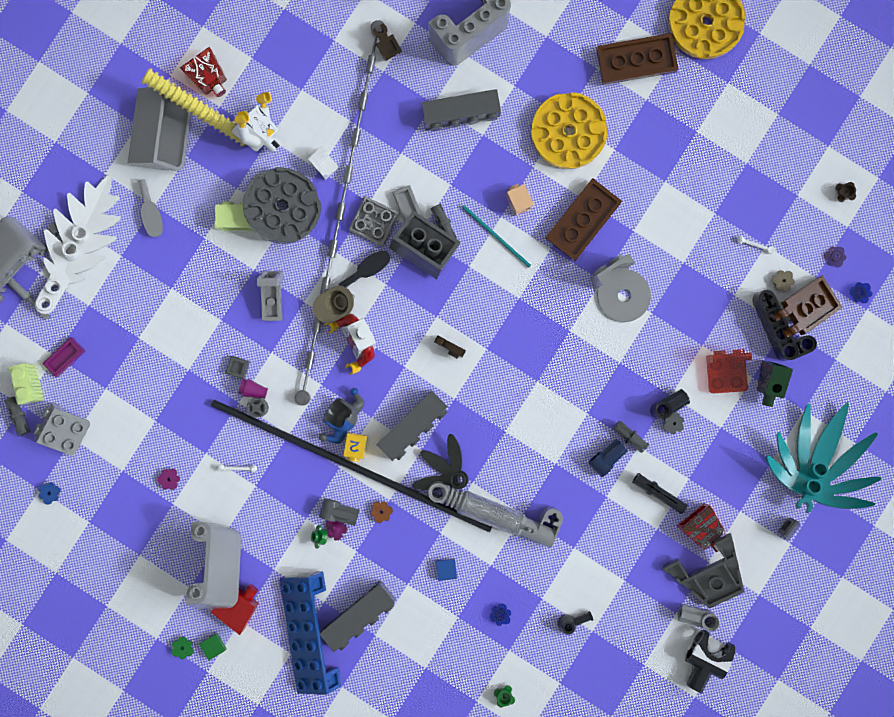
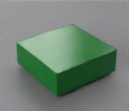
(213, 646)

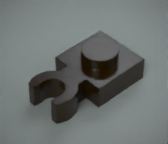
(388, 45)
(454, 350)

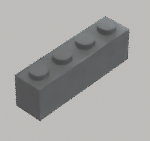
(461, 109)
(412, 425)
(357, 616)

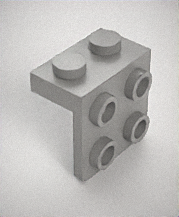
(61, 430)

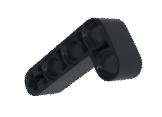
(771, 328)

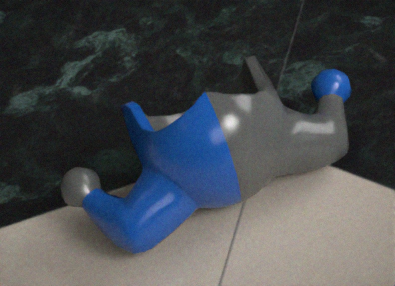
(342, 417)

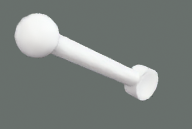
(770, 250)
(252, 468)

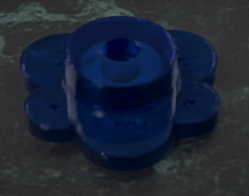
(865, 292)
(504, 618)

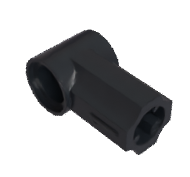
(671, 404)

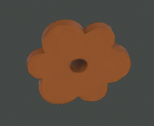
(379, 517)

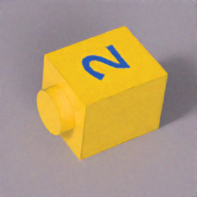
(355, 446)

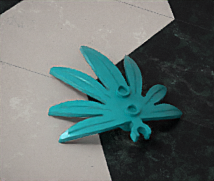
(814, 479)

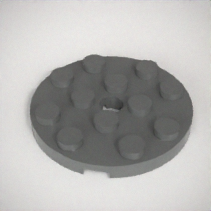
(262, 210)

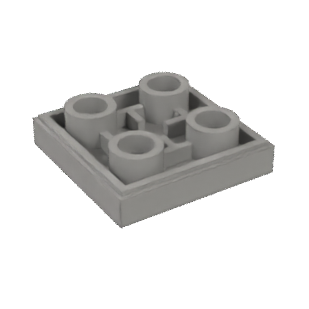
(373, 221)

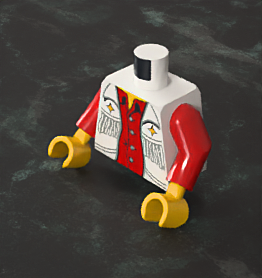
(359, 339)

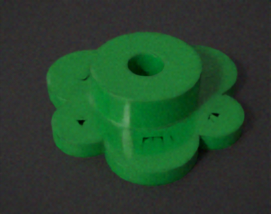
(179, 651)

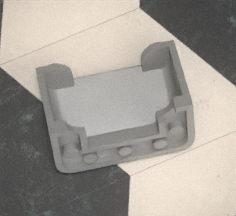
(16, 248)
(221, 567)

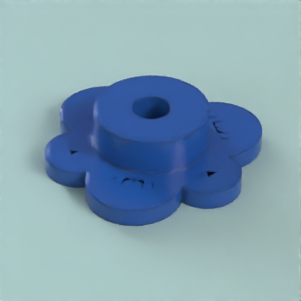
(46, 496)

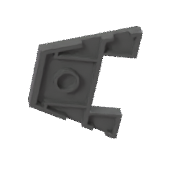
(714, 582)

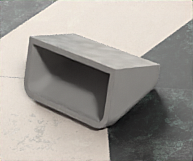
(158, 132)

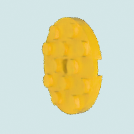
(706, 40)
(569, 150)

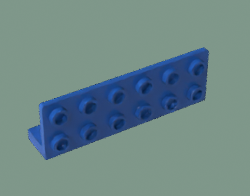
(305, 636)

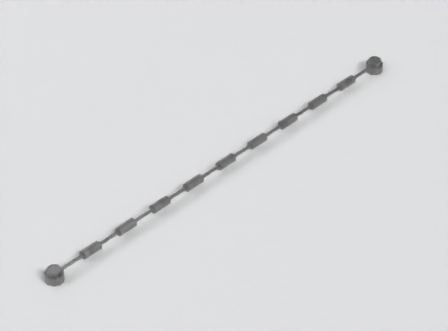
(303, 397)

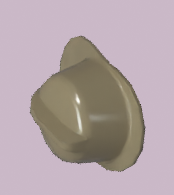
(333, 304)

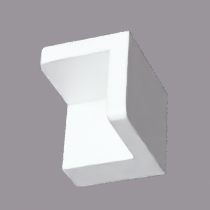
(323, 163)

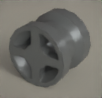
(254, 408)

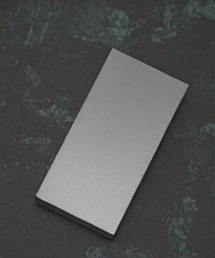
(406, 201)

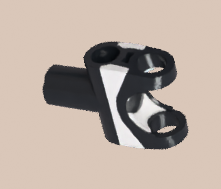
(707, 662)

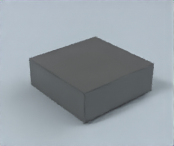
(237, 367)

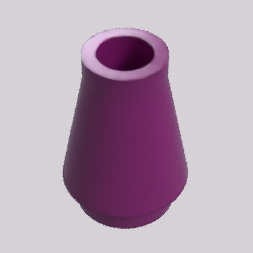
(252, 389)

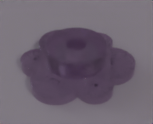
(831, 256)

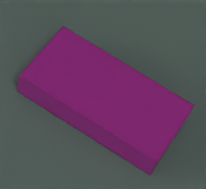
(64, 357)

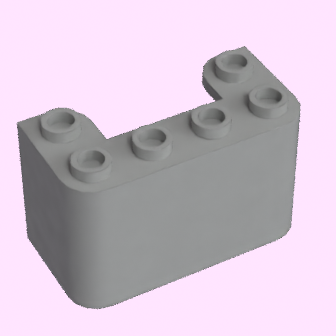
(463, 40)

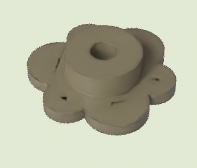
(788, 280)

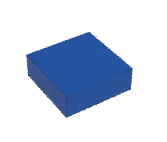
(446, 569)

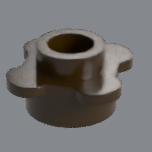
(851, 191)

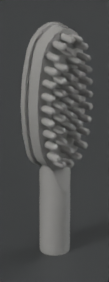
(149, 212)

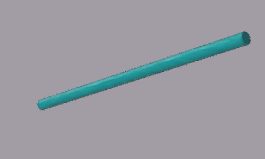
(496, 236)

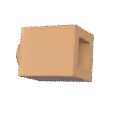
(519, 199)

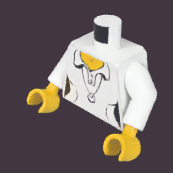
(256, 127)

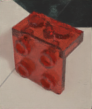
(727, 371)

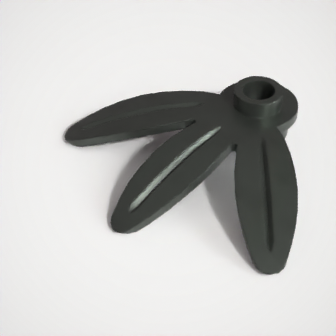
(439, 464)

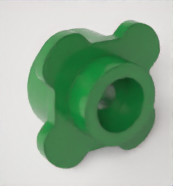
(319, 536)
(502, 702)

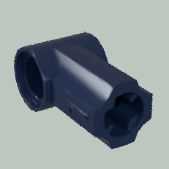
(604, 461)

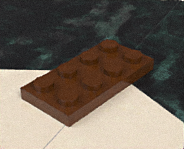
(637, 59)
(583, 219)

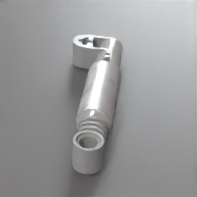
(499, 515)

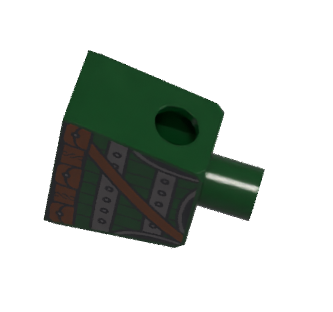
(773, 381)

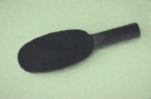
(368, 267)

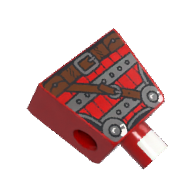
(703, 527)

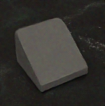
(789, 528)

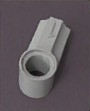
(697, 617)

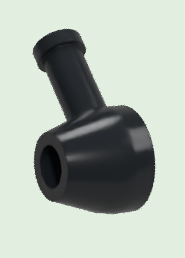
(568, 619)

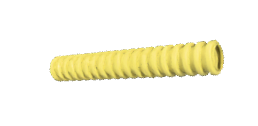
(191, 104)

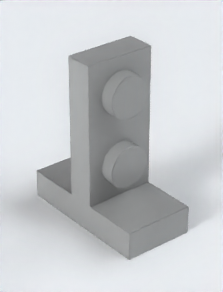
(271, 295)

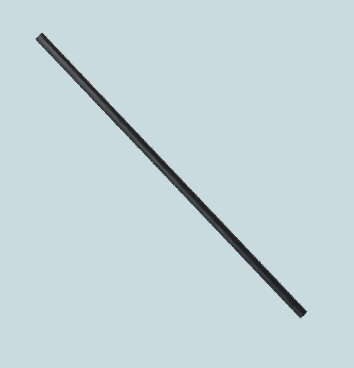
(346, 463)

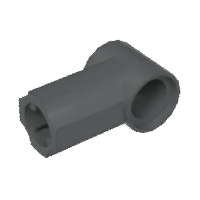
(335, 511)

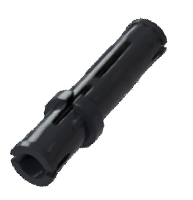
(652, 488)

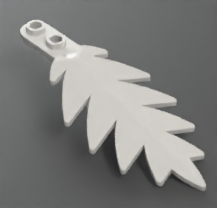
(78, 241)

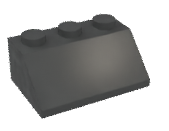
(424, 244)

